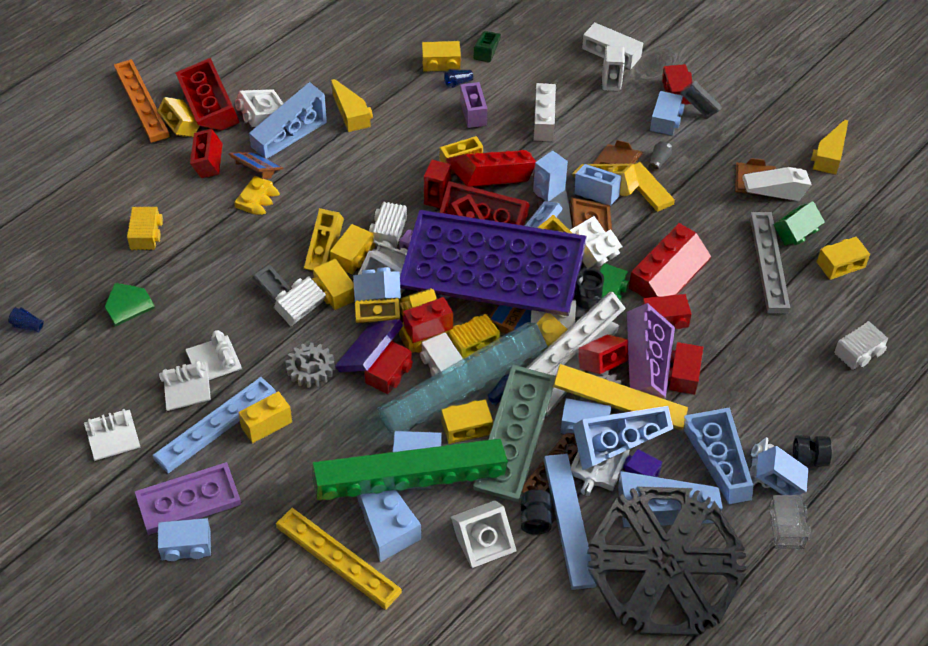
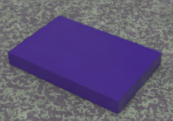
(369, 346)

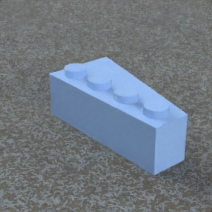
(290, 121)
(612, 434)
(720, 449)
(663, 509)
(389, 522)

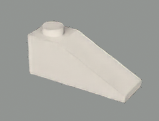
(780, 183)

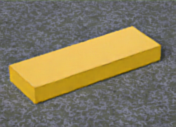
(652, 189)

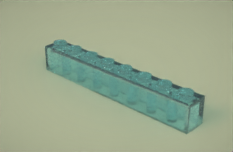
(462, 378)

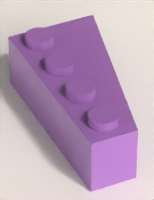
(649, 350)

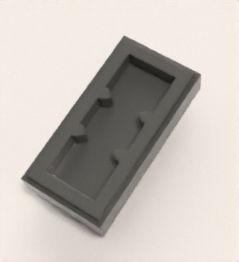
(701, 99)
(270, 282)

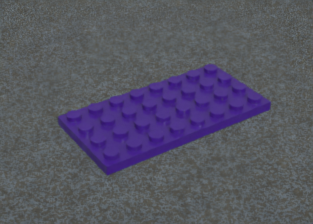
(493, 262)

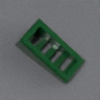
(486, 46)

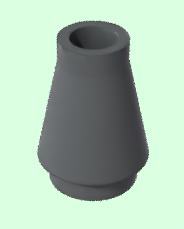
(661, 153)

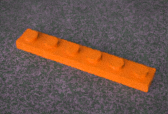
(141, 101)

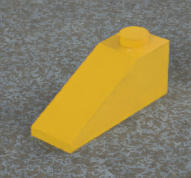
(351, 107)
(830, 150)
(628, 175)
(324, 237)

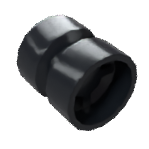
(588, 288)
(812, 450)
(536, 513)

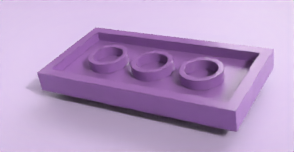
(188, 497)

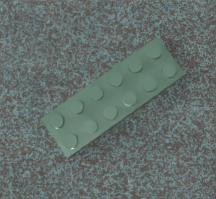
(518, 427)

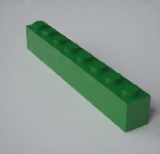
(408, 469)

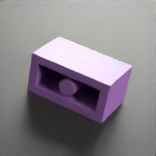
(473, 104)

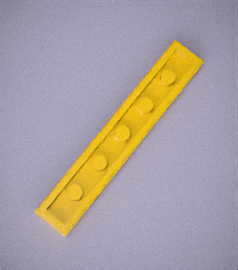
(614, 394)
(339, 558)

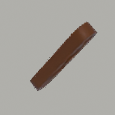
(558, 449)

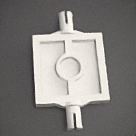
(602, 474)

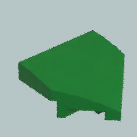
(127, 303)

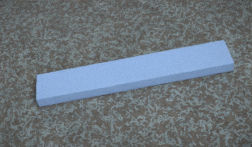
(211, 426)
(569, 520)

